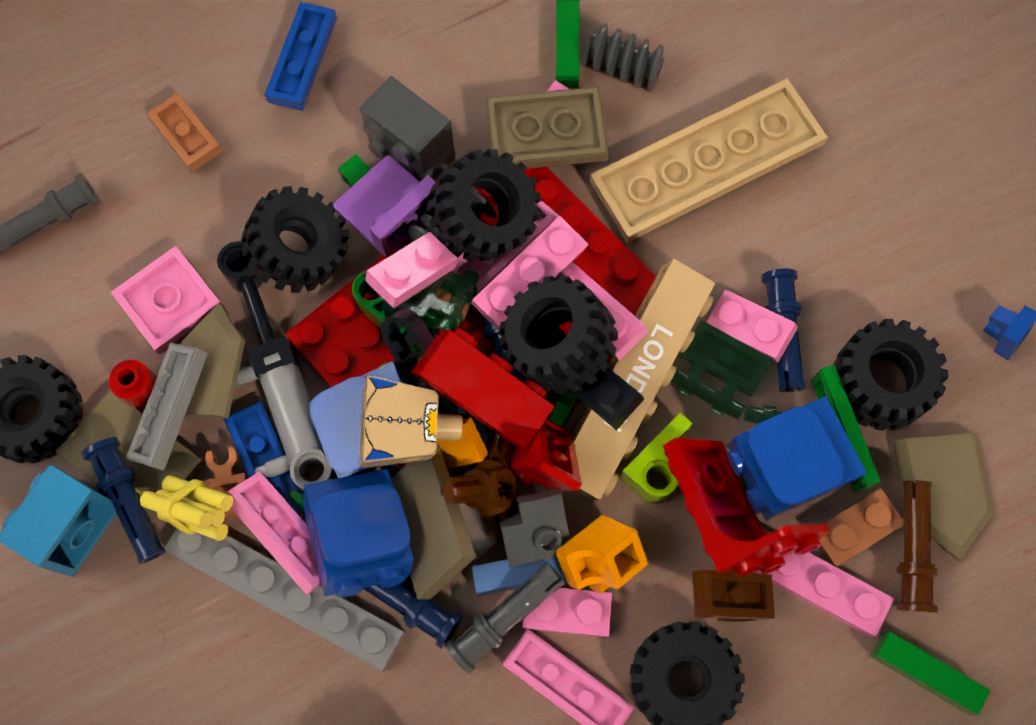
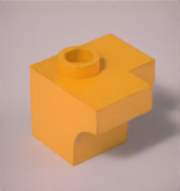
(602, 556)

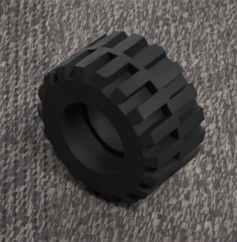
(509, 189)
(539, 314)
(913, 356)

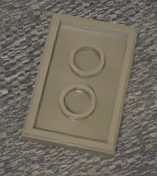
(549, 127)
(119, 420)
(436, 528)

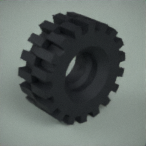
(305, 217)
(56, 410)
(710, 653)

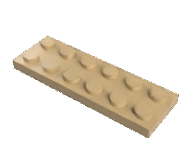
(707, 159)

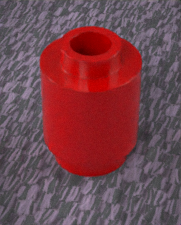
(132, 383)

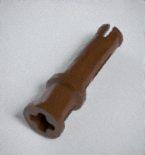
(917, 568)

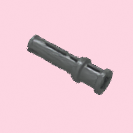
(54, 208)
(490, 629)

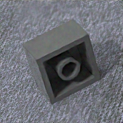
(407, 130)

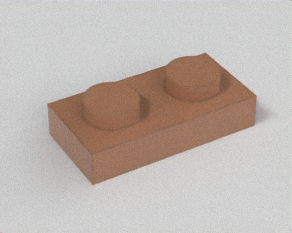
(184, 132)
(859, 527)

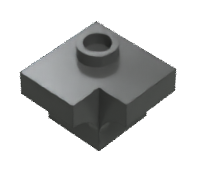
(536, 528)

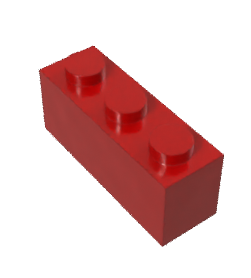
(484, 387)

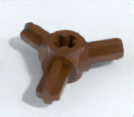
(487, 486)

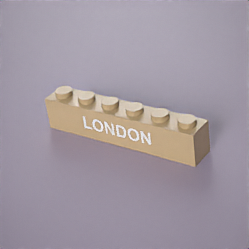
(669, 314)

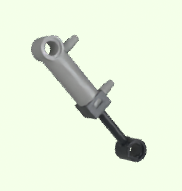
(281, 379)

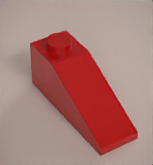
(548, 459)

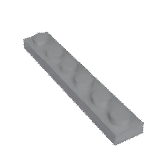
(274, 588)

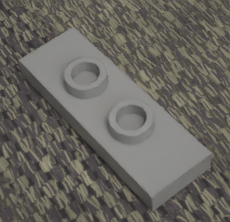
(167, 406)

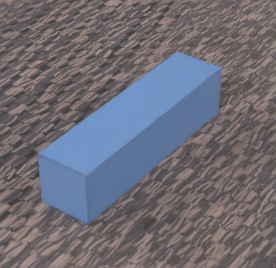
(499, 577)

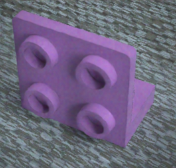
(385, 204)

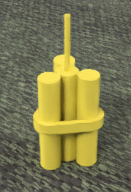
(189, 506)

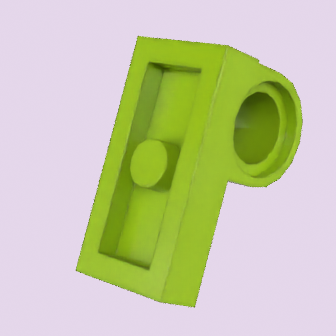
(655, 460)

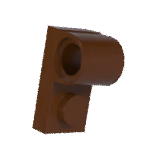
(733, 596)

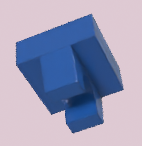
(1010, 329)

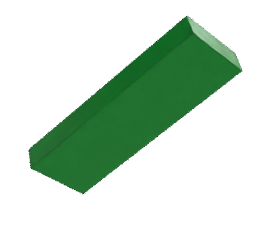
(829, 384)

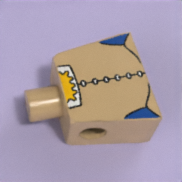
(401, 423)

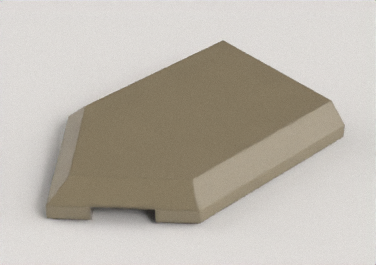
(220, 371)
(958, 489)

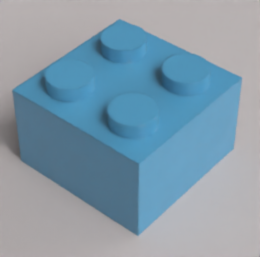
(58, 522)

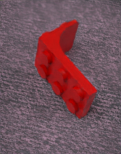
(724, 516)

